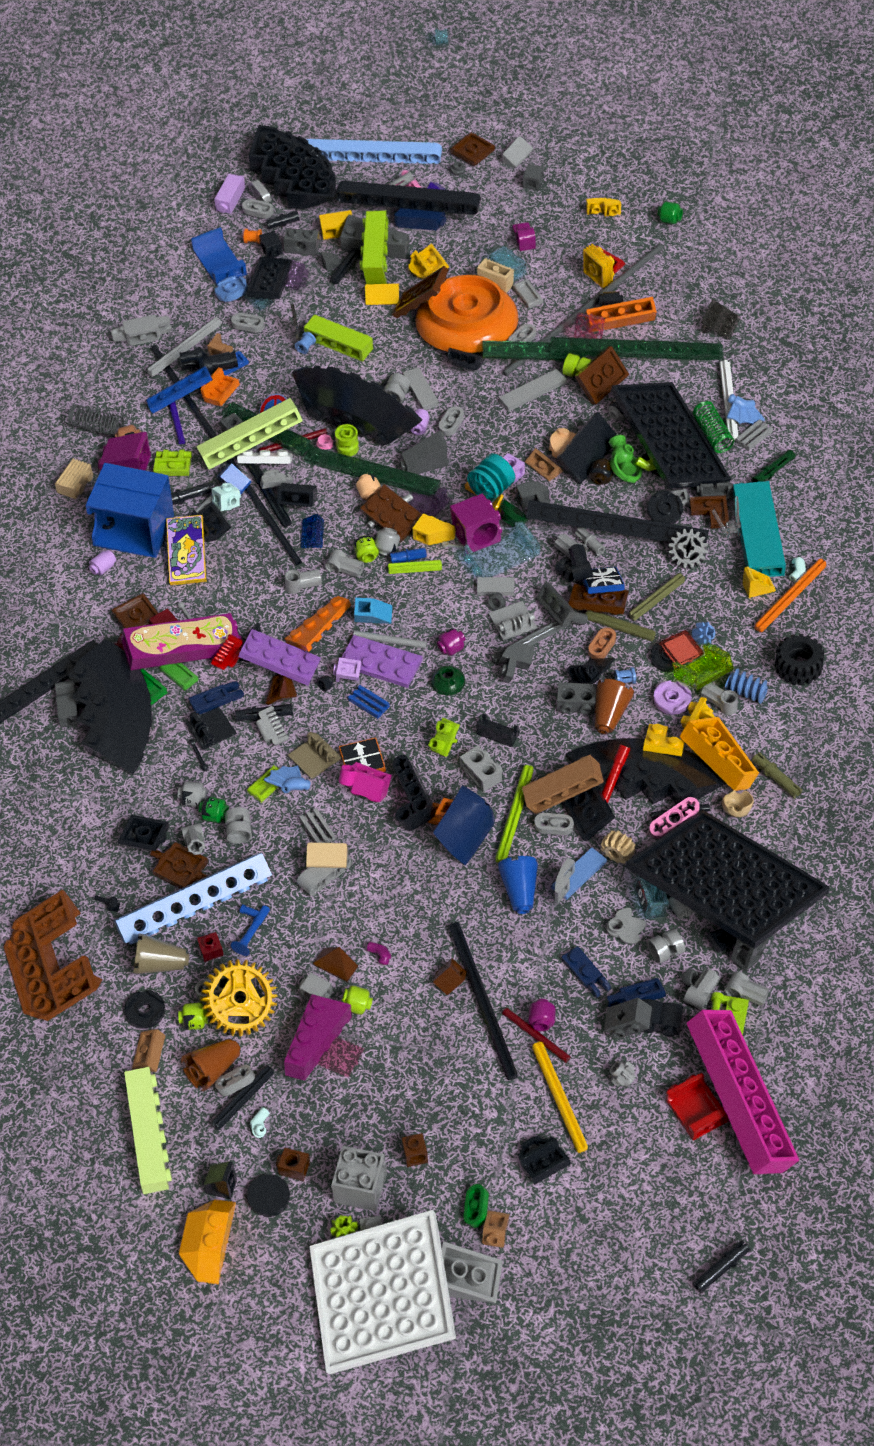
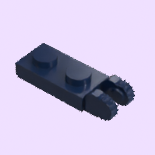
(215, 697)
(585, 971)

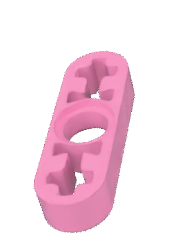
(683, 805)

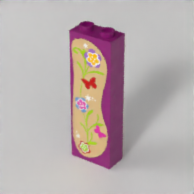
(177, 640)

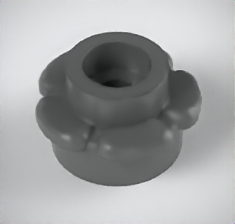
(458, 168)
(493, 603)

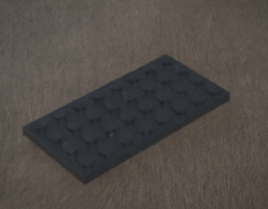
(670, 434)

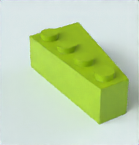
(375, 247)

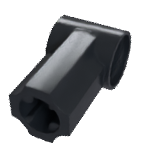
(580, 565)

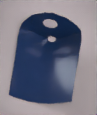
(465, 824)

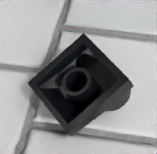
(144, 833)

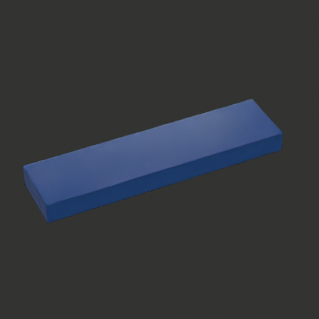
(179, 389)

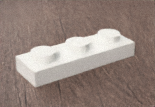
(265, 456)

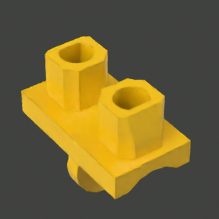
(698, 710)

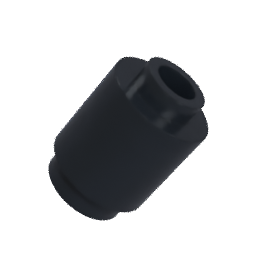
(610, 298)

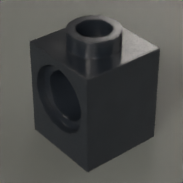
(271, 244)

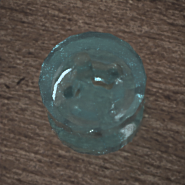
(441, 36)

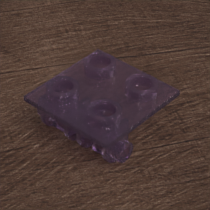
(431, 504)

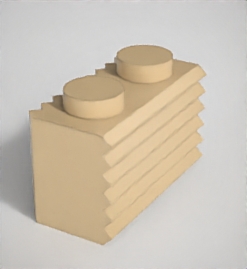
(497, 273)
(74, 478)

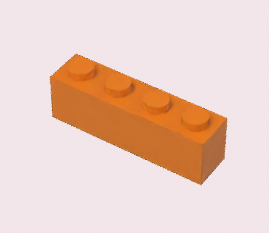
(624, 313)

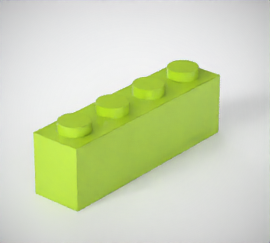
(339, 338)

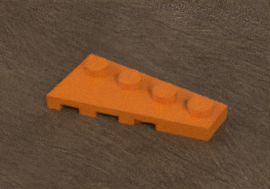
(319, 622)

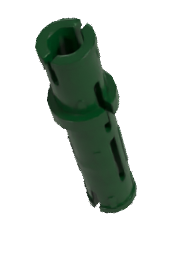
(788, 456)

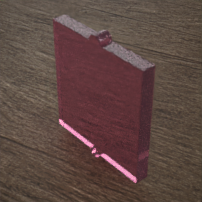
(341, 1057)

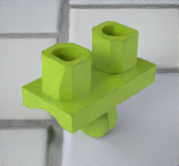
(444, 736)

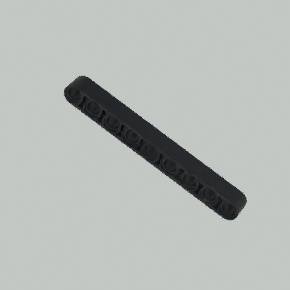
(408, 197)

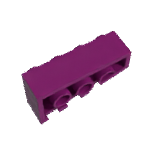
(315, 1033)

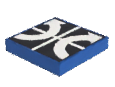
(604, 581)

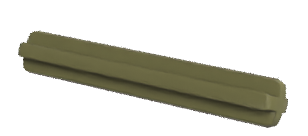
(656, 596)
(621, 625)

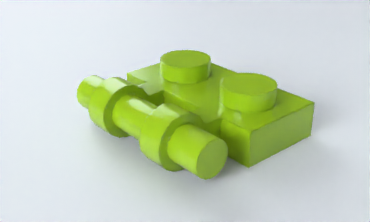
(173, 462)

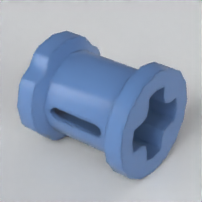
(306, 341)
(625, 676)

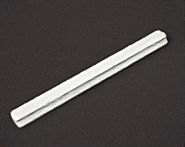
(727, 388)

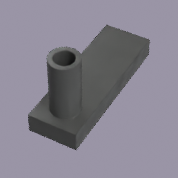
(559, 607)

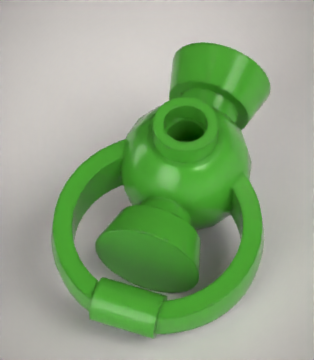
(623, 460)

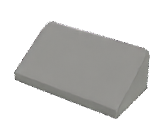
(516, 152)

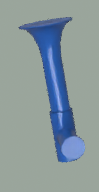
(241, 946)

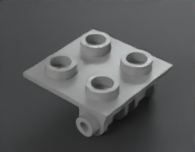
(513, 620)

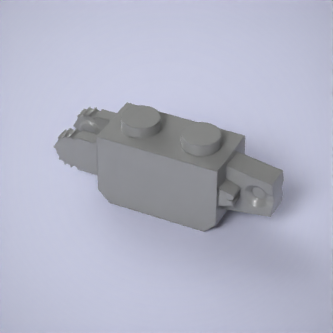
(142, 329)

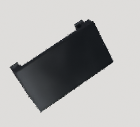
(496, 731)

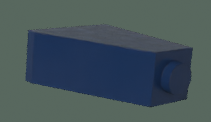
(419, 219)

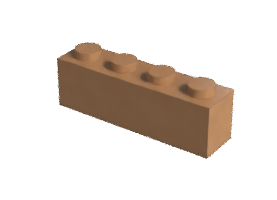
(562, 784)

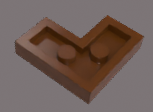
(705, 505)

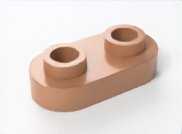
(602, 645)

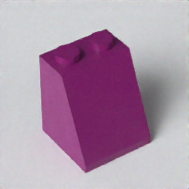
(127, 451)

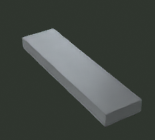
(532, 390)

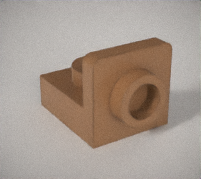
(495, 1229)

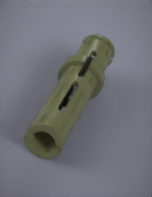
(770, 769)

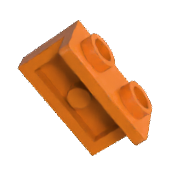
(219, 389)

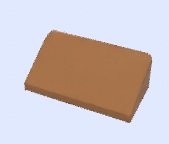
(543, 465)
(149, 1050)

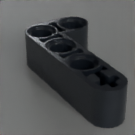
(420, 806)

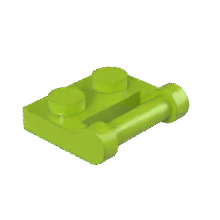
(736, 1005)

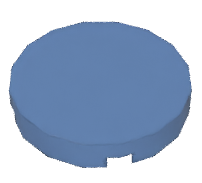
(231, 288)

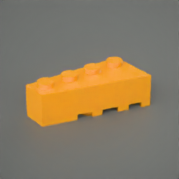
(720, 751)

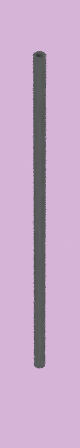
(590, 304)

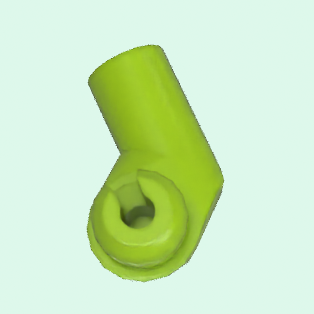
(646, 465)

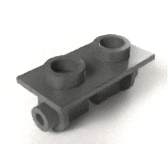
(719, 489)

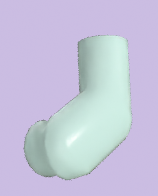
(257, 1123)

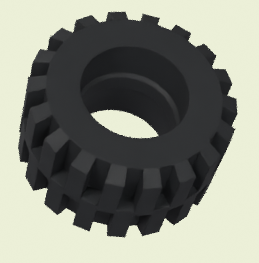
(795, 670)

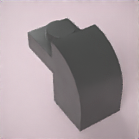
(532, 491)
(516, 656)

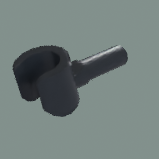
(113, 904)

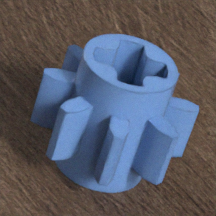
(703, 633)

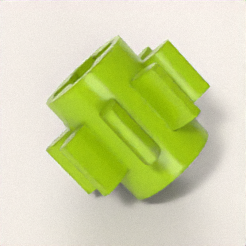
(343, 1226)

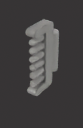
(266, 727)

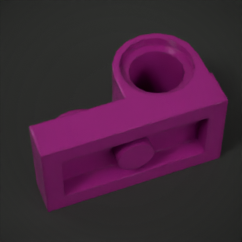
(524, 236)

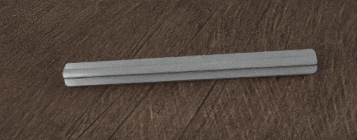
(184, 346)

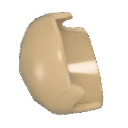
(742, 801)

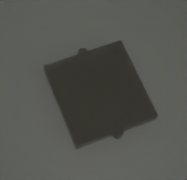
(295, 325)

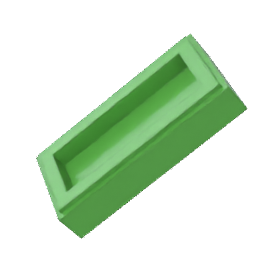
(180, 675)

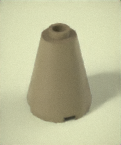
(158, 956)

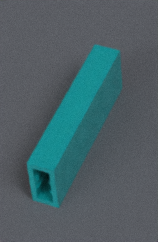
(759, 528)

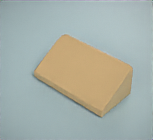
(327, 855)

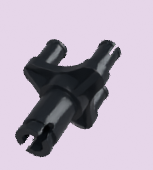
(200, 359)

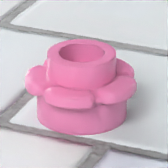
(324, 439)

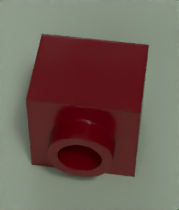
(210, 946)

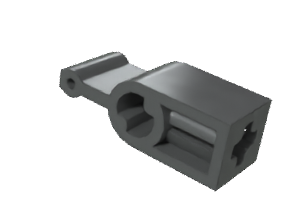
(66, 706)

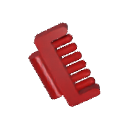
(231, 654)

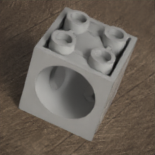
(359, 1178)

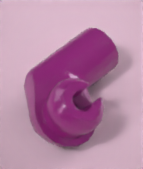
(381, 950)

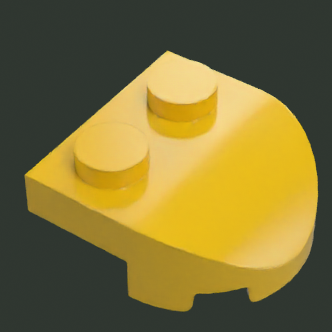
(426, 262)

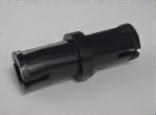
(282, 220)

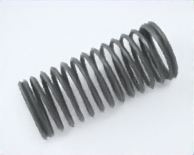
(77, 417)

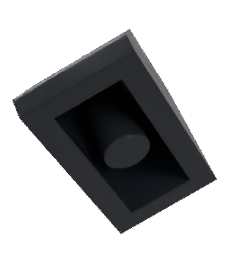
(220, 1180)

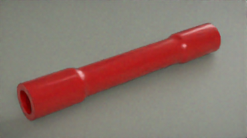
(618, 763)

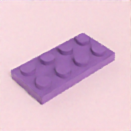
(279, 657)
(383, 661)

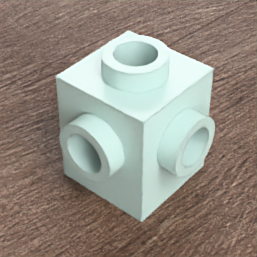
(226, 496)

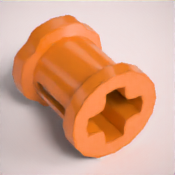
(251, 236)

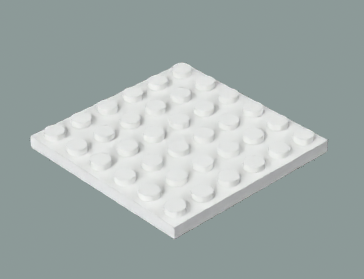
(381, 1292)

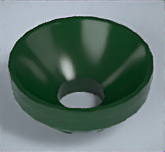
(511, 513)
(448, 686)

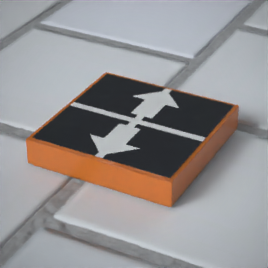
(364, 752)

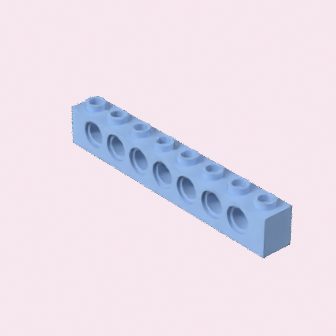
(259, 870)

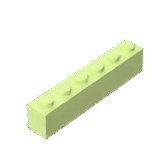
(249, 433)
(146, 1130)

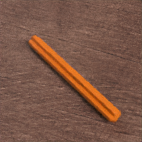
(790, 595)

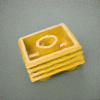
(598, 265)

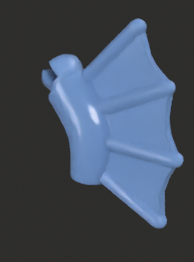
(743, 410)
(288, 779)

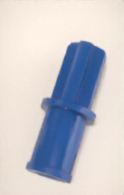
(408, 555)

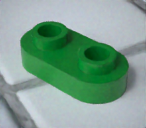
(476, 1209)

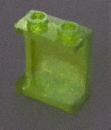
(705, 669)

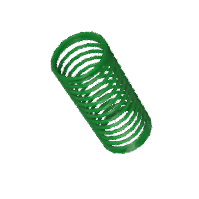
(720, 438)

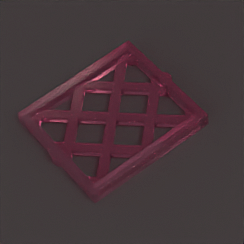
(591, 317)

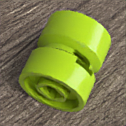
(574, 364)
(346, 440)

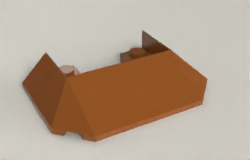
(33, 964)

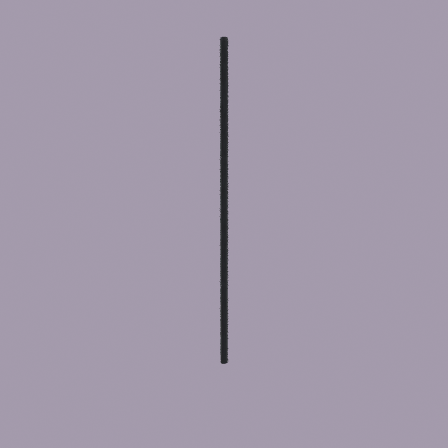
(287, 546)

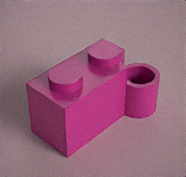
(365, 781)

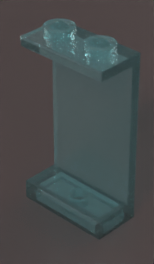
(505, 554)

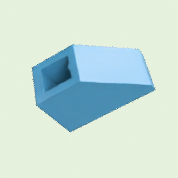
(372, 611)

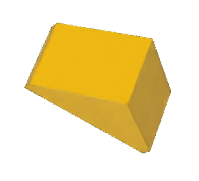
(756, 583)

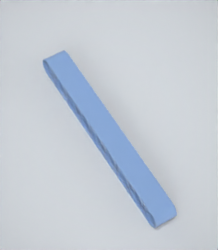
(379, 151)

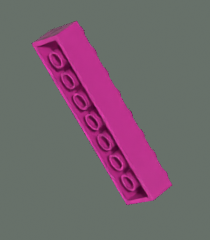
(742, 1092)

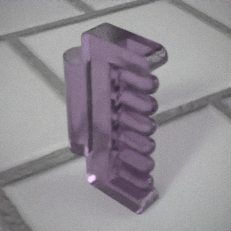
(297, 275)

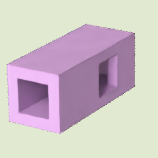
(229, 193)

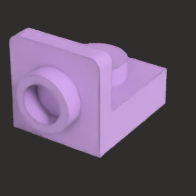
(347, 669)

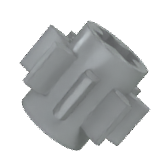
(622, 1073)

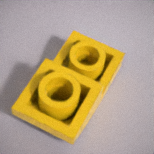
(608, 206)

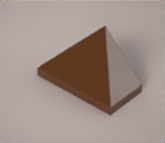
(280, 689)
(336, 962)

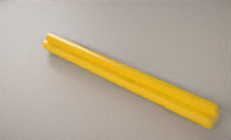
(560, 1097)

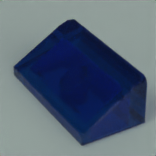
(312, 532)

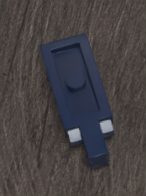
(648, 989)

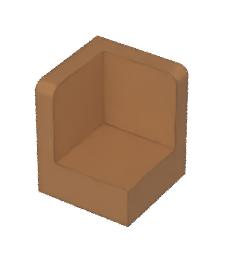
(217, 347)

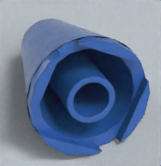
(519, 881)

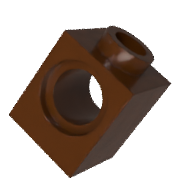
(414, 1150)
(297, 1171)

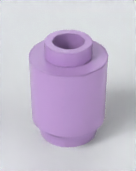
(422, 426)
(102, 562)

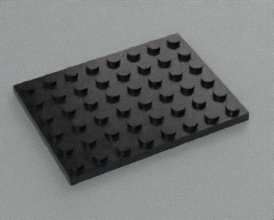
(728, 878)

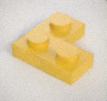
(657, 741)

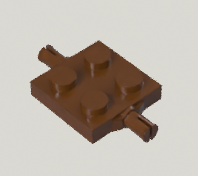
(179, 866)

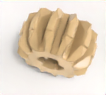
(618, 847)

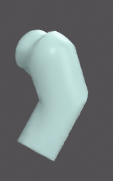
(800, 569)

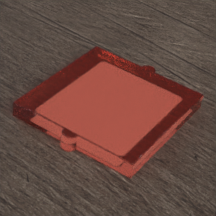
(681, 647)

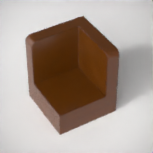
(449, 976)

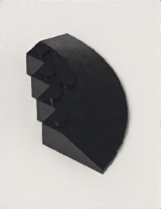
(293, 167)
(354, 402)
(113, 706)
(652, 772)

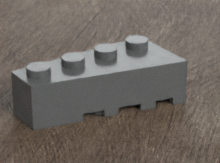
(352, 238)

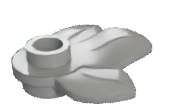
(628, 925)

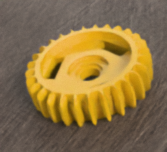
(224, 1005)

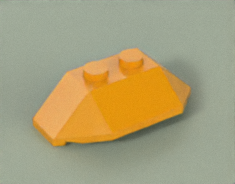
(207, 1239)

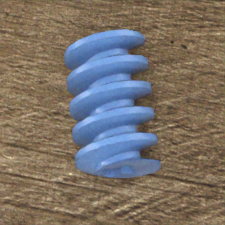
(747, 686)

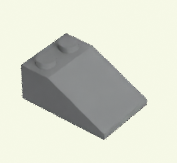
(471, 1273)

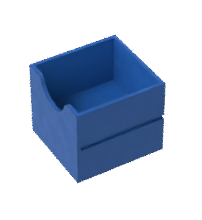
(137, 503)

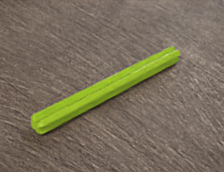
(514, 814)

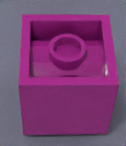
(476, 522)

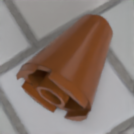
(611, 703)
(210, 1062)

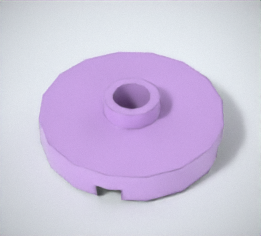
(668, 690)

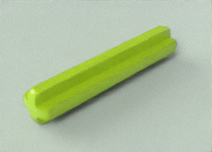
(416, 566)

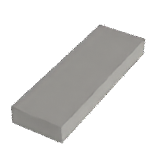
(421, 389)

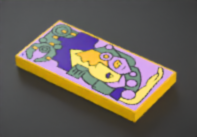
(186, 550)

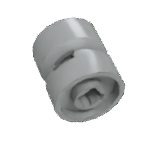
(397, 385)
(238, 825)
(669, 944)

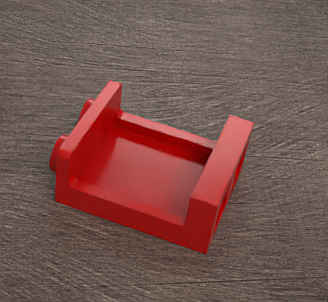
(696, 1106)

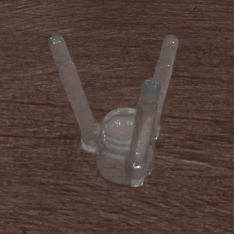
(732, 527)

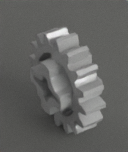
(680, 547)

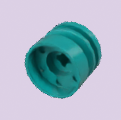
(491, 477)

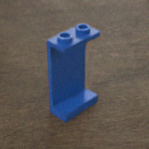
(217, 256)

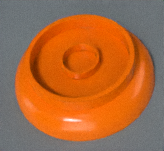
(466, 314)

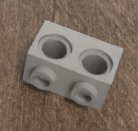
(478, 770)

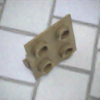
(314, 755)

